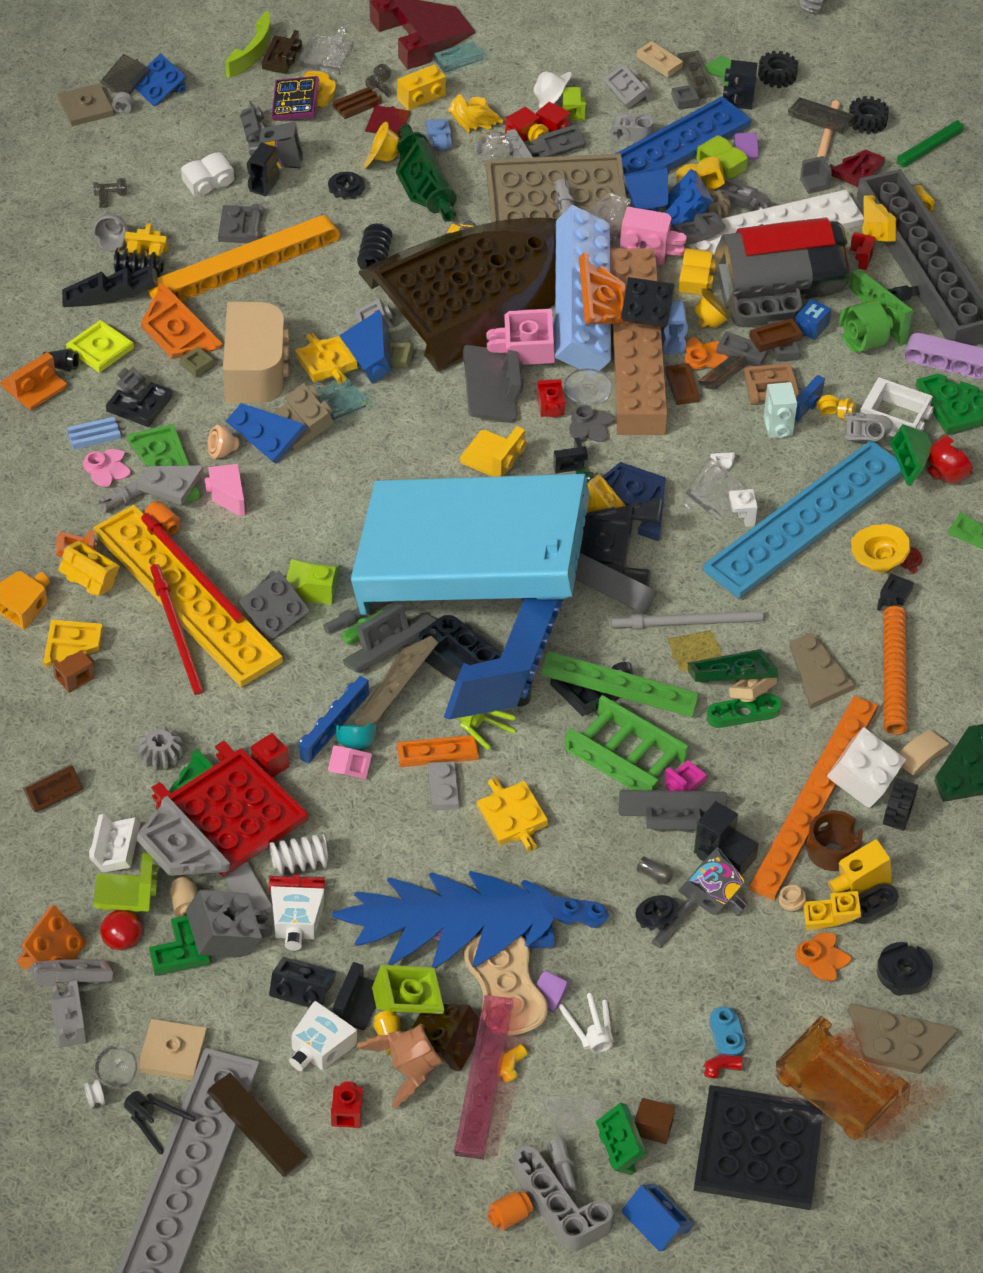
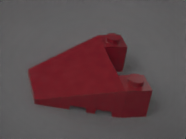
(429, 25)

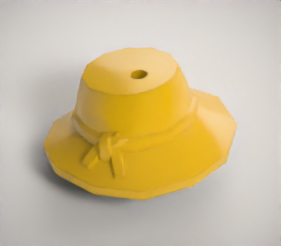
(880, 547)

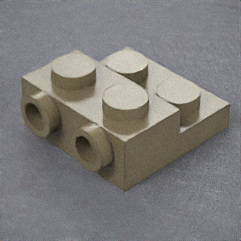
(306, 409)

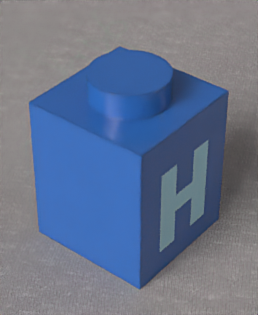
(813, 319)

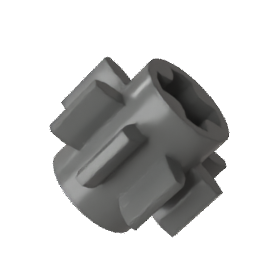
(131, 380)

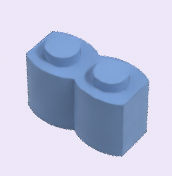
(674, 333)

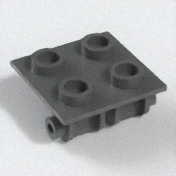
(274, 606)

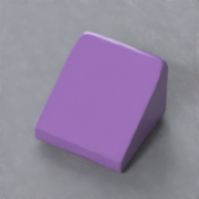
(748, 144)
(553, 989)

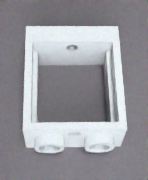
(902, 397)

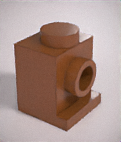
(74, 670)

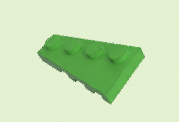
(868, 290)
(161, 448)

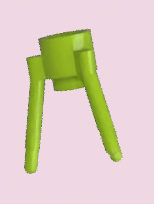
(476, 720)

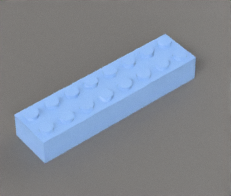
(575, 341)

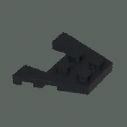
(608, 535)

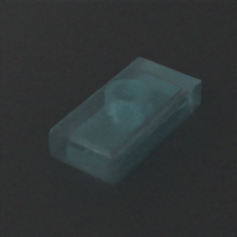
(458, 56)

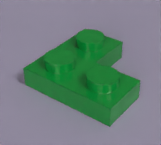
(178, 954)

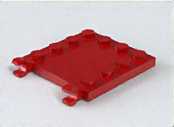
(236, 806)

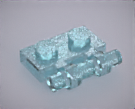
(341, 398)

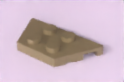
(897, 1039)

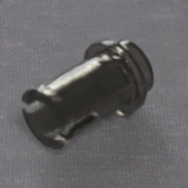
(654, 870)

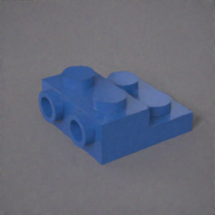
(688, 199)

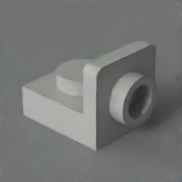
(374, 306)

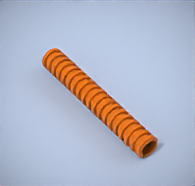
(895, 670)

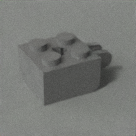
(226, 923)

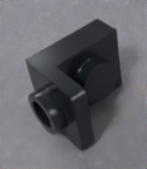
(570, 459)

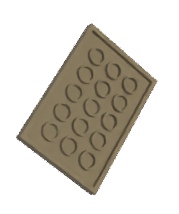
(527, 184)

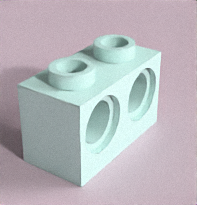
(780, 410)

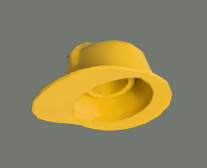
(384, 145)
(710, 310)

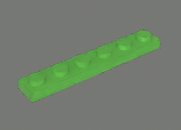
(619, 684)

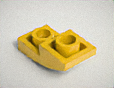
(829, 913)

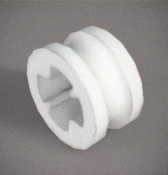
(94, 1093)

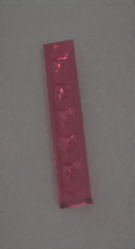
(483, 1077)

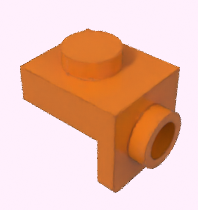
(64, 539)

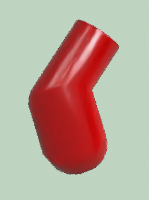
(722, 1061)

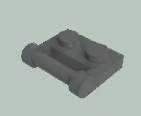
(233, 223)

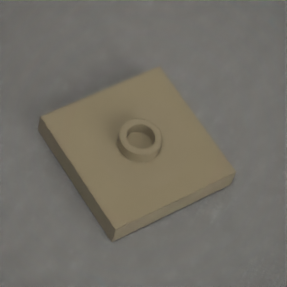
(85, 104)

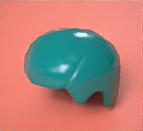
(356, 736)

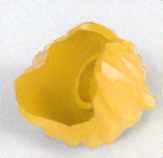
(473, 114)

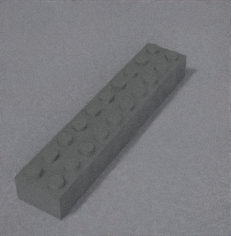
(928, 258)

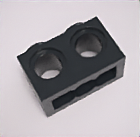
(741, 83)

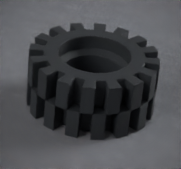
(774, 61)
(869, 106)
(900, 804)

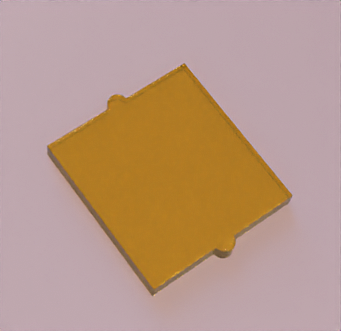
(693, 648)

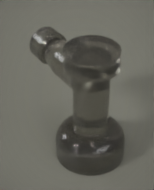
(380, 74)
(103, 189)

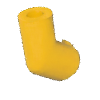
(509, 1060)

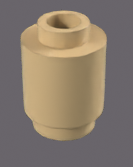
(182, 893)

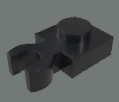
(894, 591)

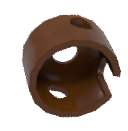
(837, 831)

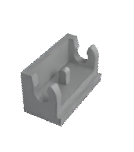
(68, 1016)

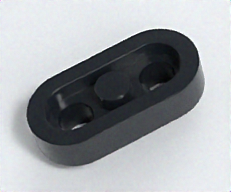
(871, 904)

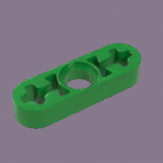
(738, 719)

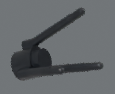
(142, 1108)

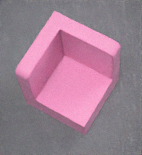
(349, 762)

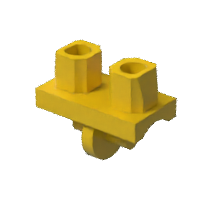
(147, 240)

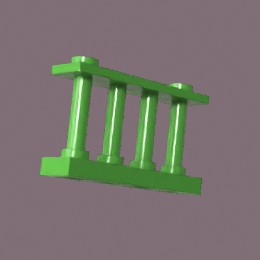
(613, 765)

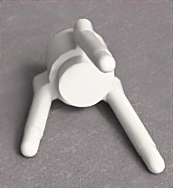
(598, 1037)

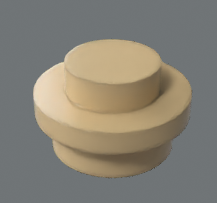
(792, 898)

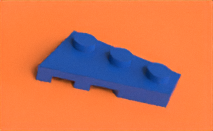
(266, 430)

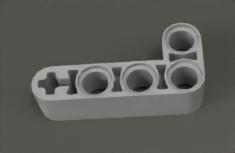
(556, 1197)

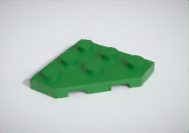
(954, 404)

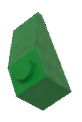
(911, 451)

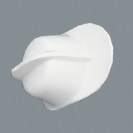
(550, 87)

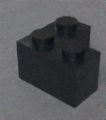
(719, 830)

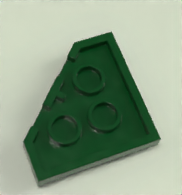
(963, 770)

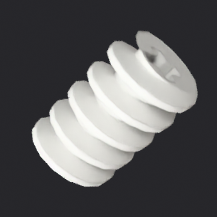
(299, 854)

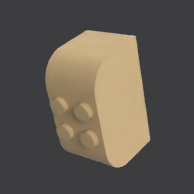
(254, 352)

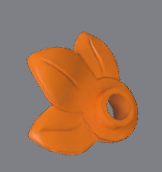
(702, 355)
(825, 957)

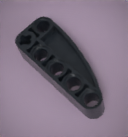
(457, 646)

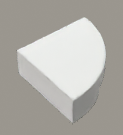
(724, 459)

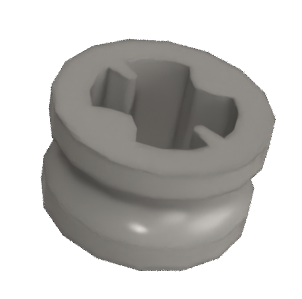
(123, 98)

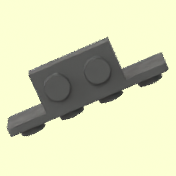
(385, 635)
(668, 808)

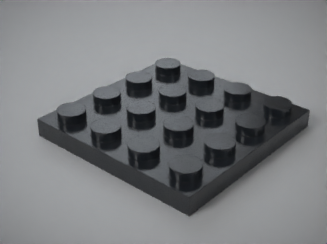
(759, 1147)

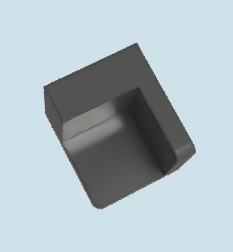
(815, 174)

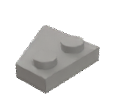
(170, 482)

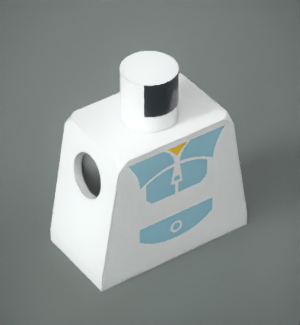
(296, 914)
(321, 1038)

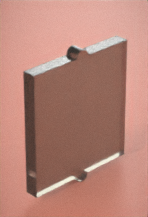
(125, 75)

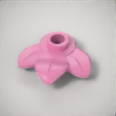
(106, 466)

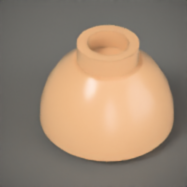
(221, 442)

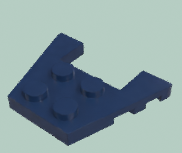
(636, 485)

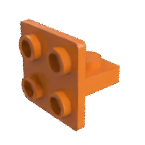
(34, 382)
(51, 940)

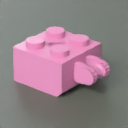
(651, 230)
(526, 332)

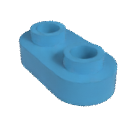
(727, 1031)

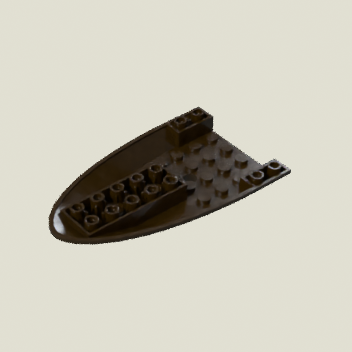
(503, 270)

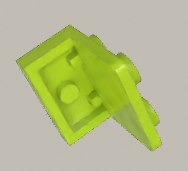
(127, 891)

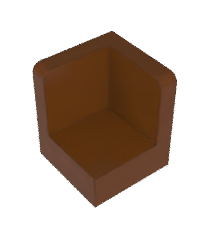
(654, 1120)

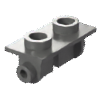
(252, 122)

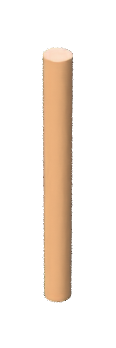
(826, 138)

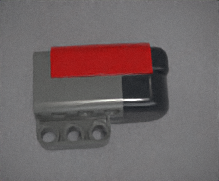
(780, 267)

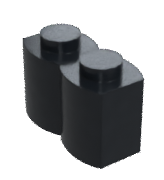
(263, 169)

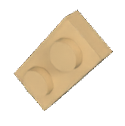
(659, 59)
(749, 689)

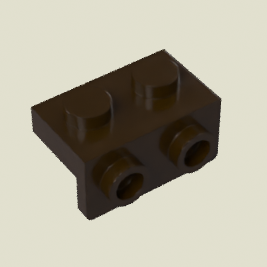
(282, 53)

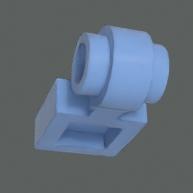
(439, 133)

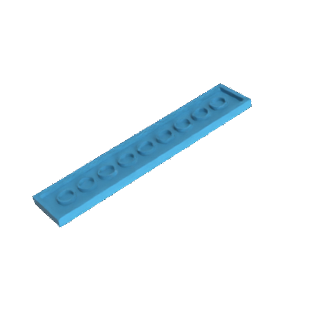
(803, 519)

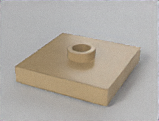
(172, 1049)

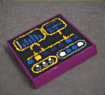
(295, 98)

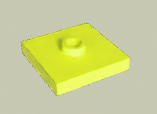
(100, 346)

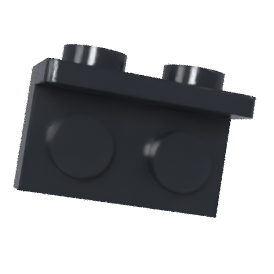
(300, 982)

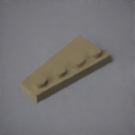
(394, 680)

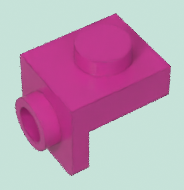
(684, 778)

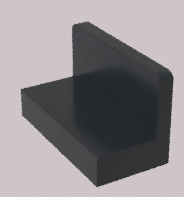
(356, 998)

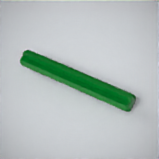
(930, 143)

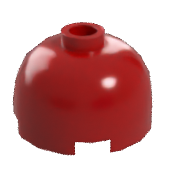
(948, 462)

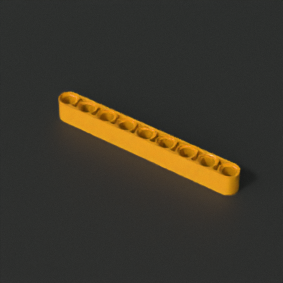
(249, 258)

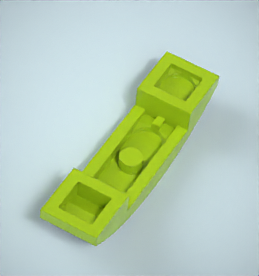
(242, 60)

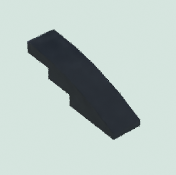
(102, 289)

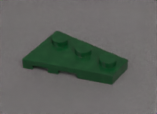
(736, 666)

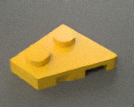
(878, 221)
(69, 638)

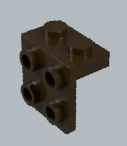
(451, 1033)

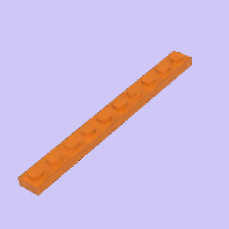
(810, 802)

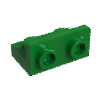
(621, 1139)

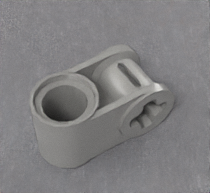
(633, 127)
(861, 426)

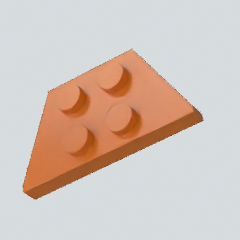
(601, 293)
(176, 327)

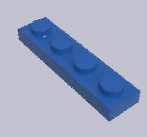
(338, 714)

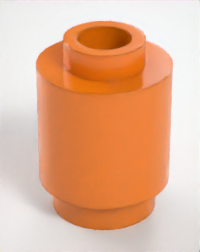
(168, 519)
(509, 1210)

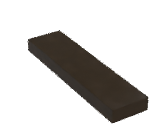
(256, 1124)

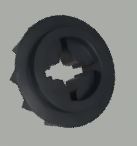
(339, 180)
(646, 912)

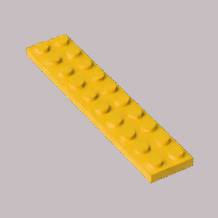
(234, 646)

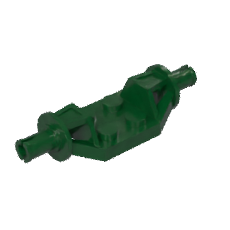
(422, 175)

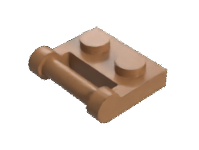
(759, 376)

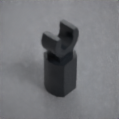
(904, 292)

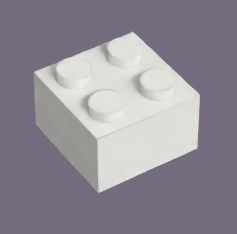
(866, 767)

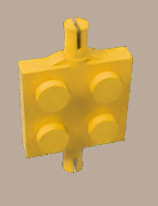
(326, 358)
(512, 813)

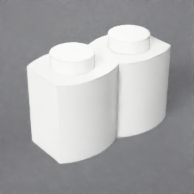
(207, 174)

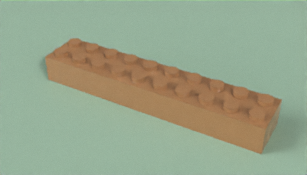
(637, 355)

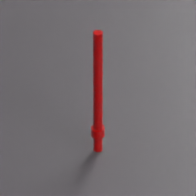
(163, 590)

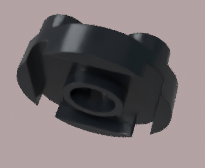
(904, 982)

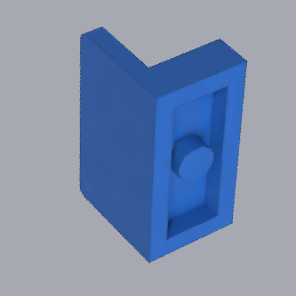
(656, 1216)

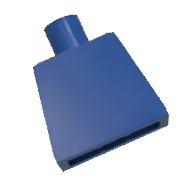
(648, 188)

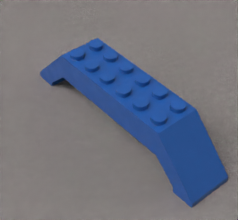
(502, 681)

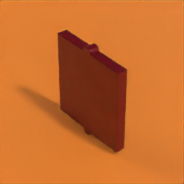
(392, 115)

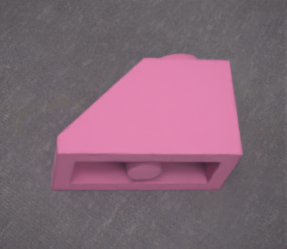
(226, 487)

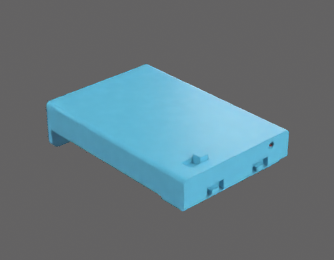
(471, 539)

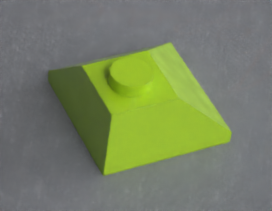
(313, 580)
(407, 989)

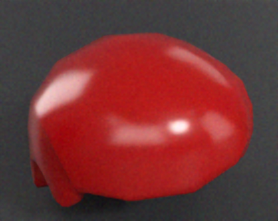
(121, 930)

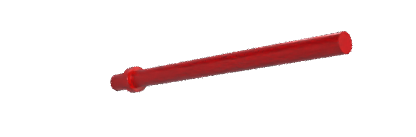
(155, 528)

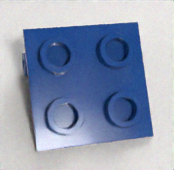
(161, 80)

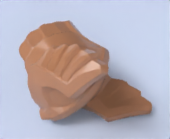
(410, 1055)

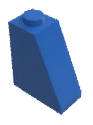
(370, 346)

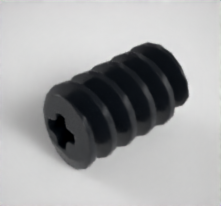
(374, 245)
(135, 263)

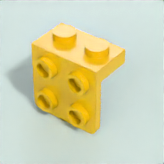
(494, 453)

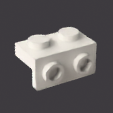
(114, 843)

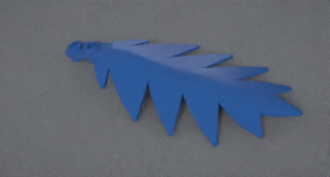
(499, 909)

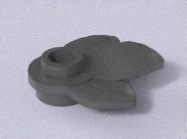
(589, 423)

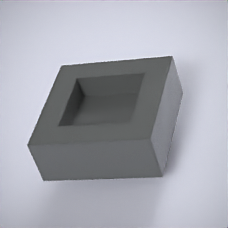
(685, 96)

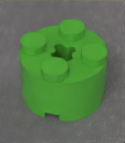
(865, 326)

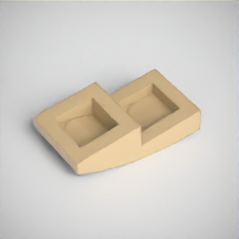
(922, 750)

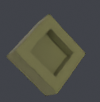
(401, 354)
(196, 362)

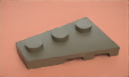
(819, 672)

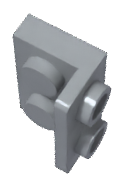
(626, 86)

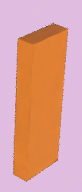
(437, 750)

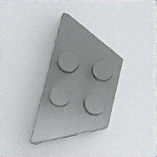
(179, 844)

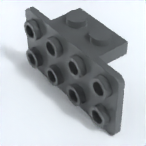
(492, 383)

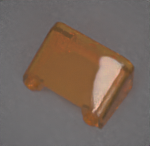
(841, 1082)

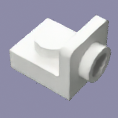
(745, 504)

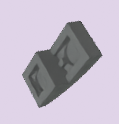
(703, 227)

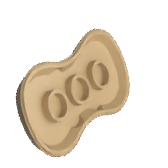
(509, 977)

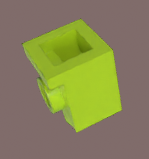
(574, 103)

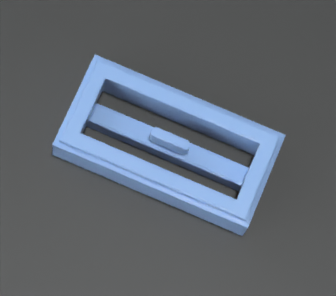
(91, 431)

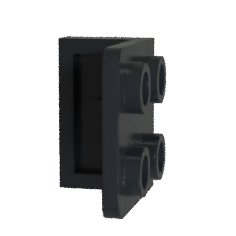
(647, 302)

